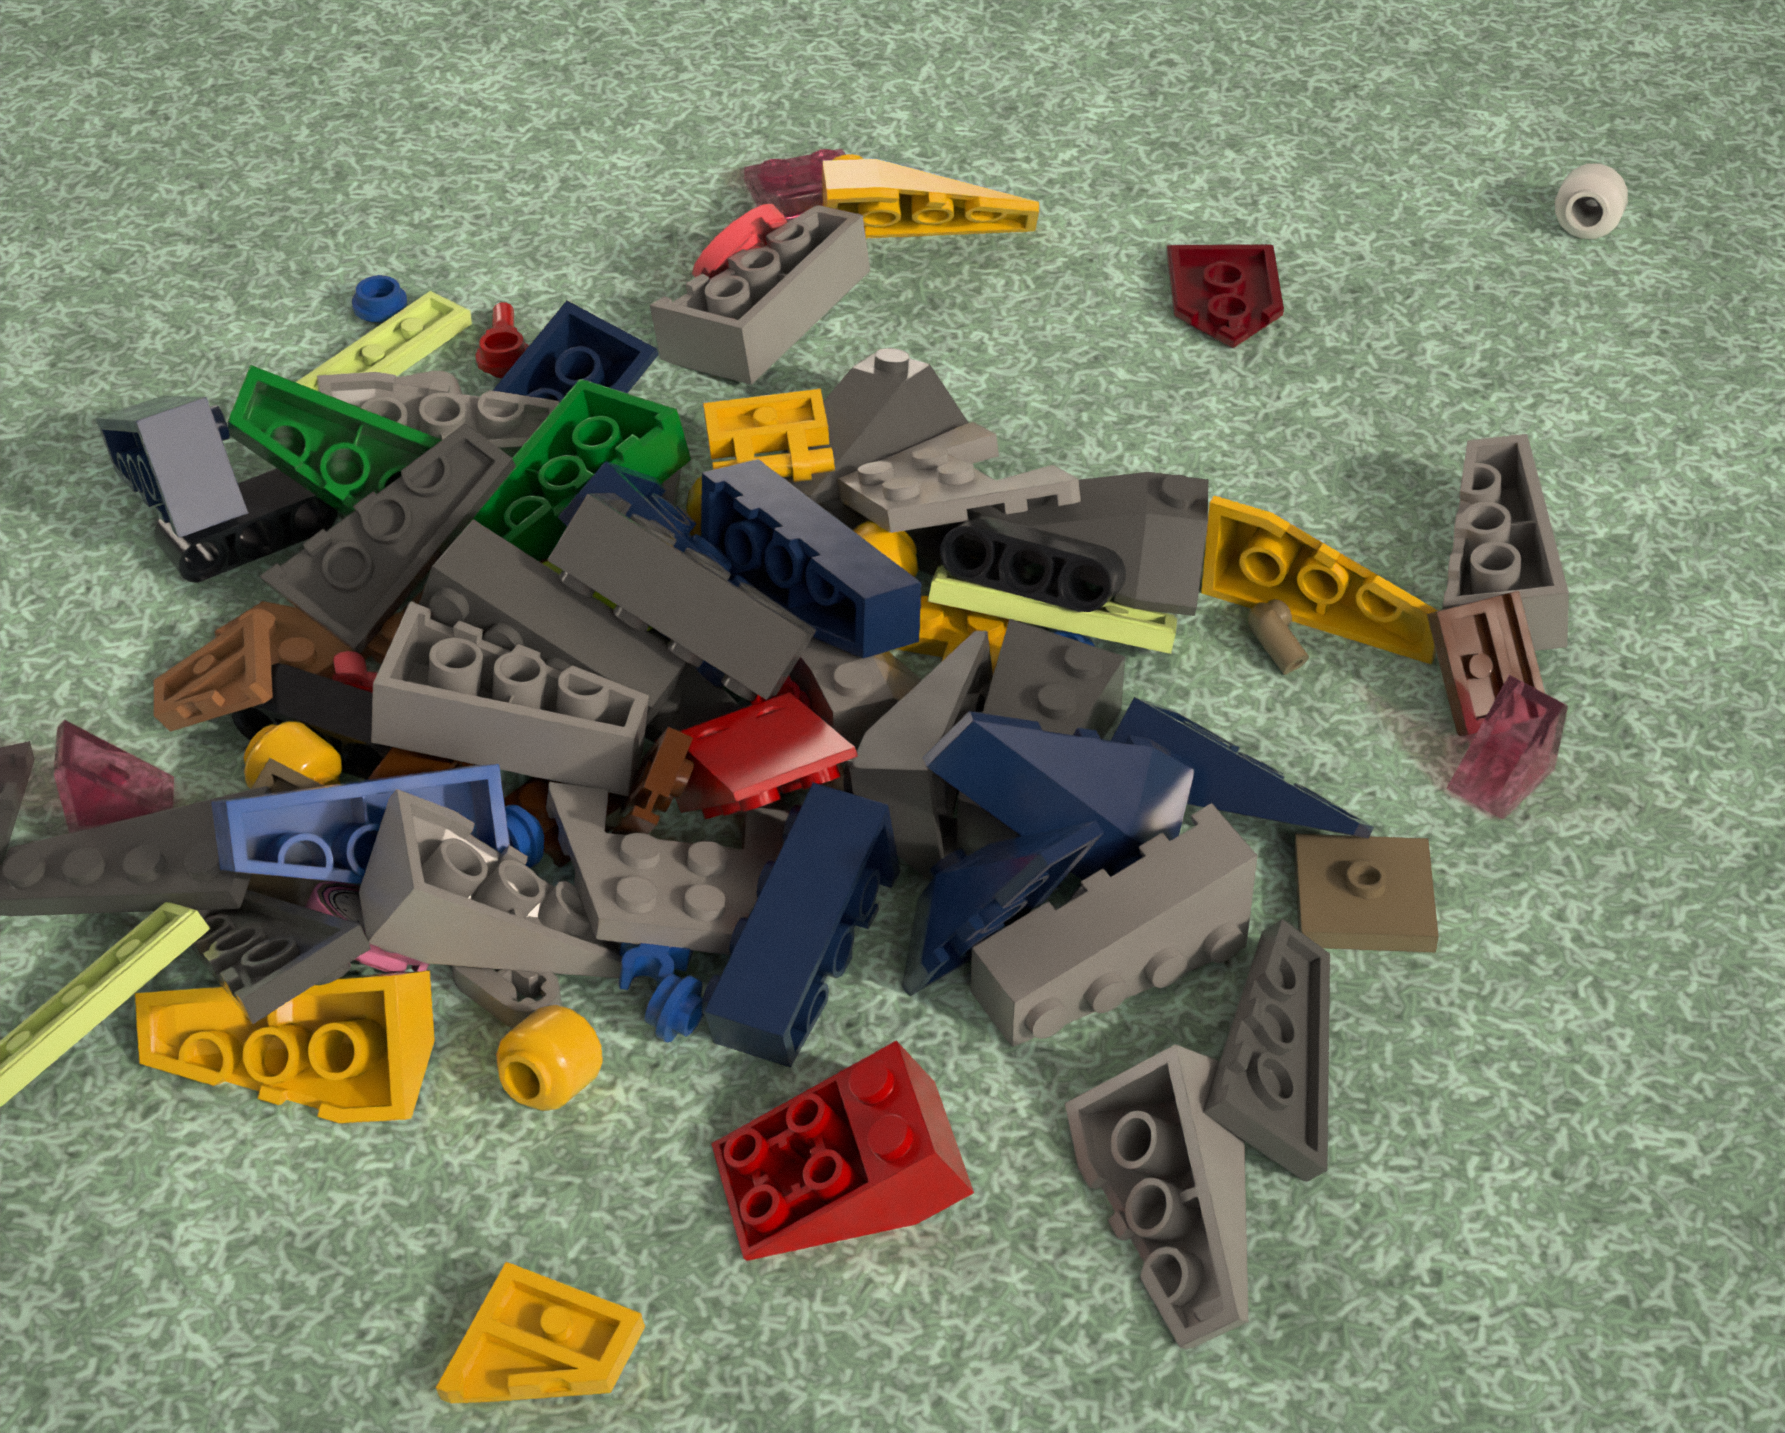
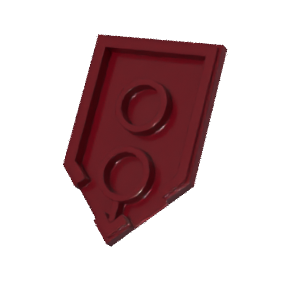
(1225, 288)

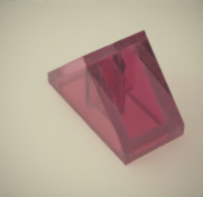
(1511, 749)
(104, 782)

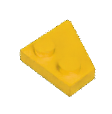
(540, 1343)

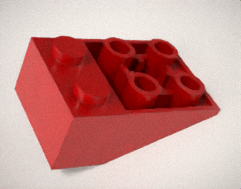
(759, 753)
(843, 1159)

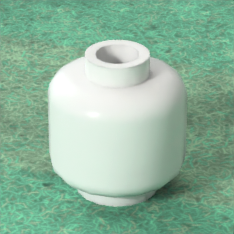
(1590, 217)

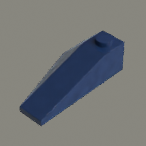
(576, 348)
(1063, 780)
(1235, 780)
(986, 893)

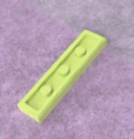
(399, 340)
(1110, 622)
(95, 994)

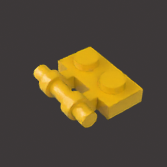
(768, 425)

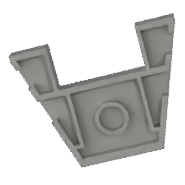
(939, 483)
(659, 888)

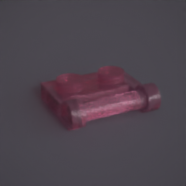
(789, 183)

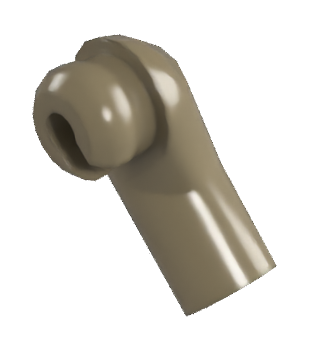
(1270, 626)

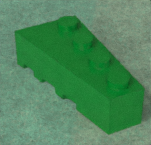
(321, 440)
(568, 449)

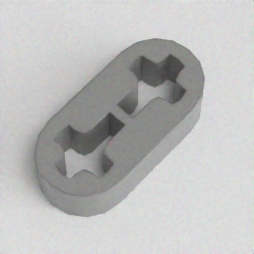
(498, 991)

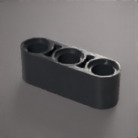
(277, 518)
(1005, 570)
(325, 706)

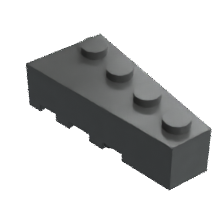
(680, 596)
(526, 604)
(1047, 682)

